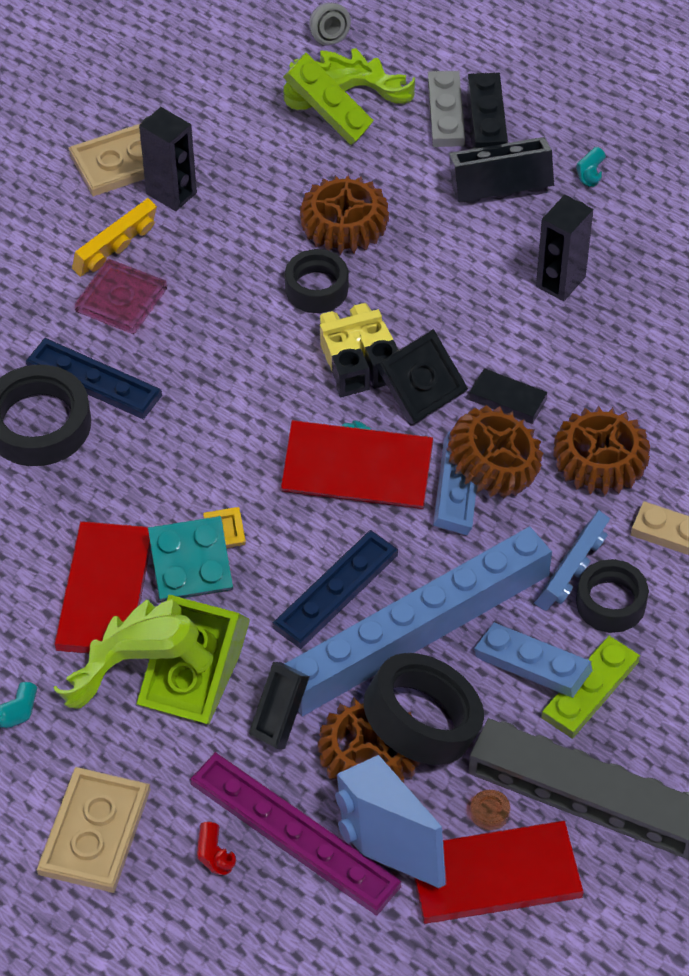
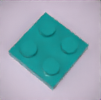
(190, 558)

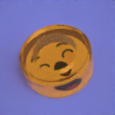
(490, 809)

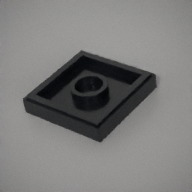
(421, 377)

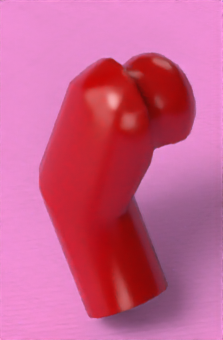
(210, 853)

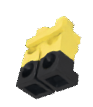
(354, 348)

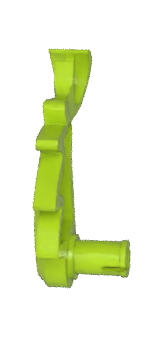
(354, 73)
(145, 634)

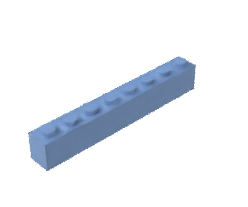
(422, 617)

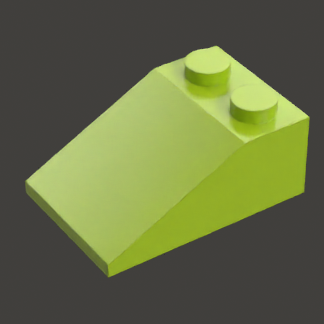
(172, 684)

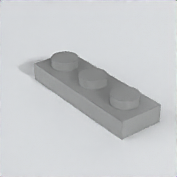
(446, 109)

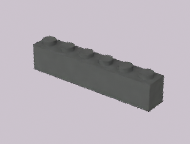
(582, 786)

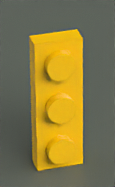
(114, 238)

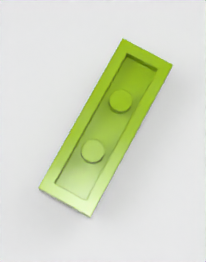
(328, 98)
(610, 667)

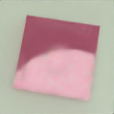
(121, 296)

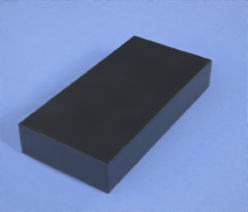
(509, 394)
(279, 705)

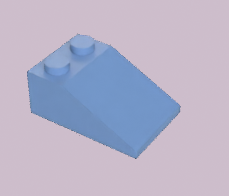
(389, 822)

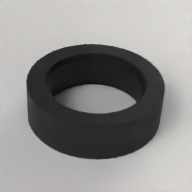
(54, 446)
(406, 733)

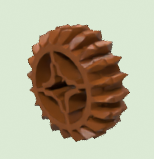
(325, 219)
(598, 440)
(495, 451)
(364, 743)

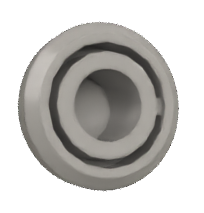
(329, 23)

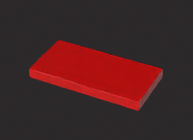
(357, 464)
(102, 582)
(502, 873)

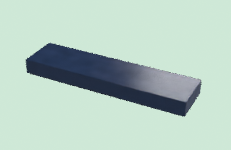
(99, 379)
(335, 589)

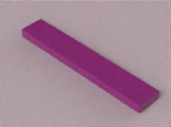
(296, 833)

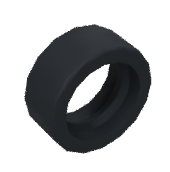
(316, 300)
(612, 619)

